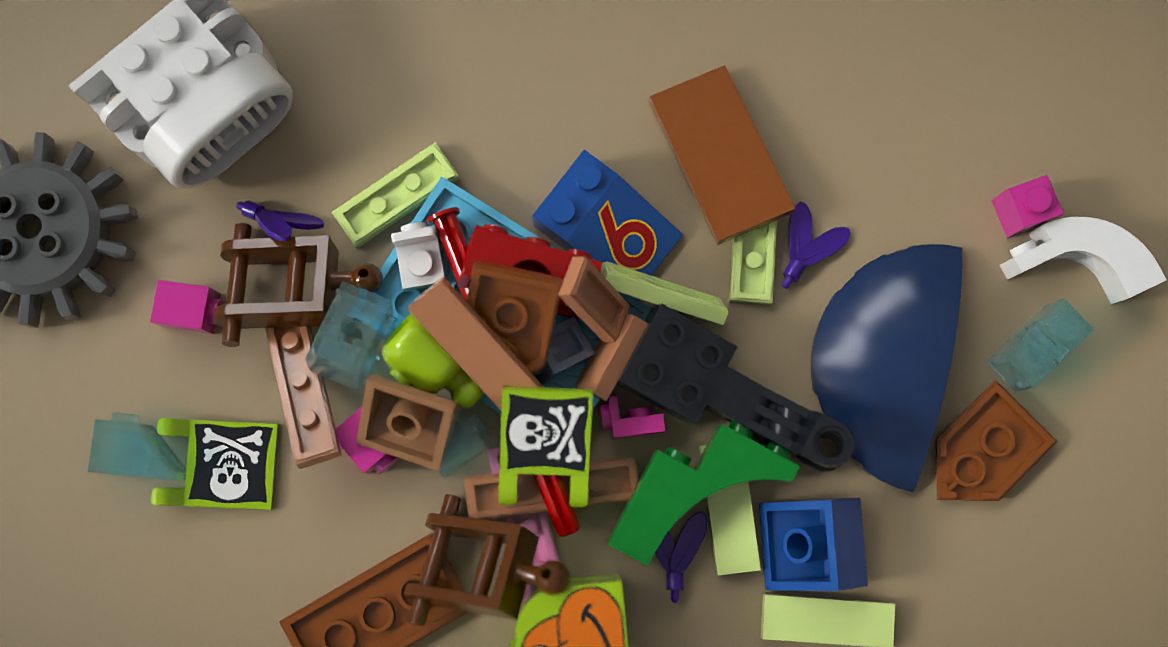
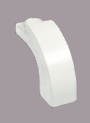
(1106, 249)

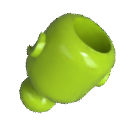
(426, 365)

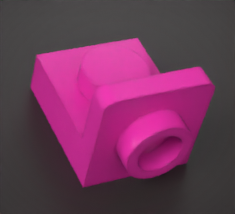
(638, 421)

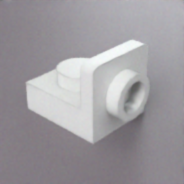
(418, 256)

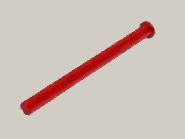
(550, 486)

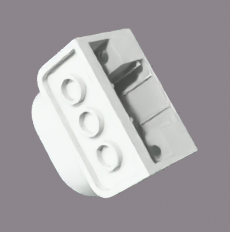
(189, 90)

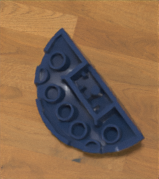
(888, 357)

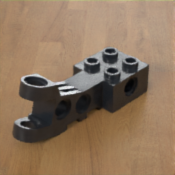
(687, 371)

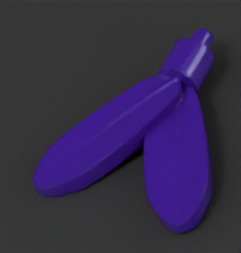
(278, 223)
(804, 251)
(678, 556)

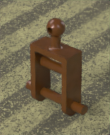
(294, 311)
(513, 573)

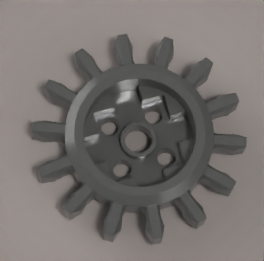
(75, 221)

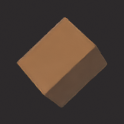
(406, 422)

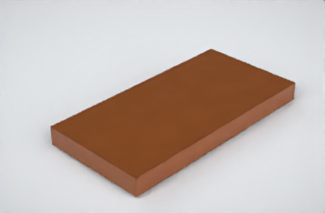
(721, 155)
(373, 606)

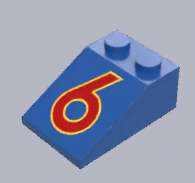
(605, 217)

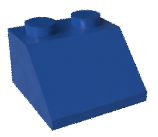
(813, 545)

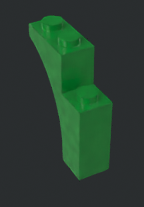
(673, 487)

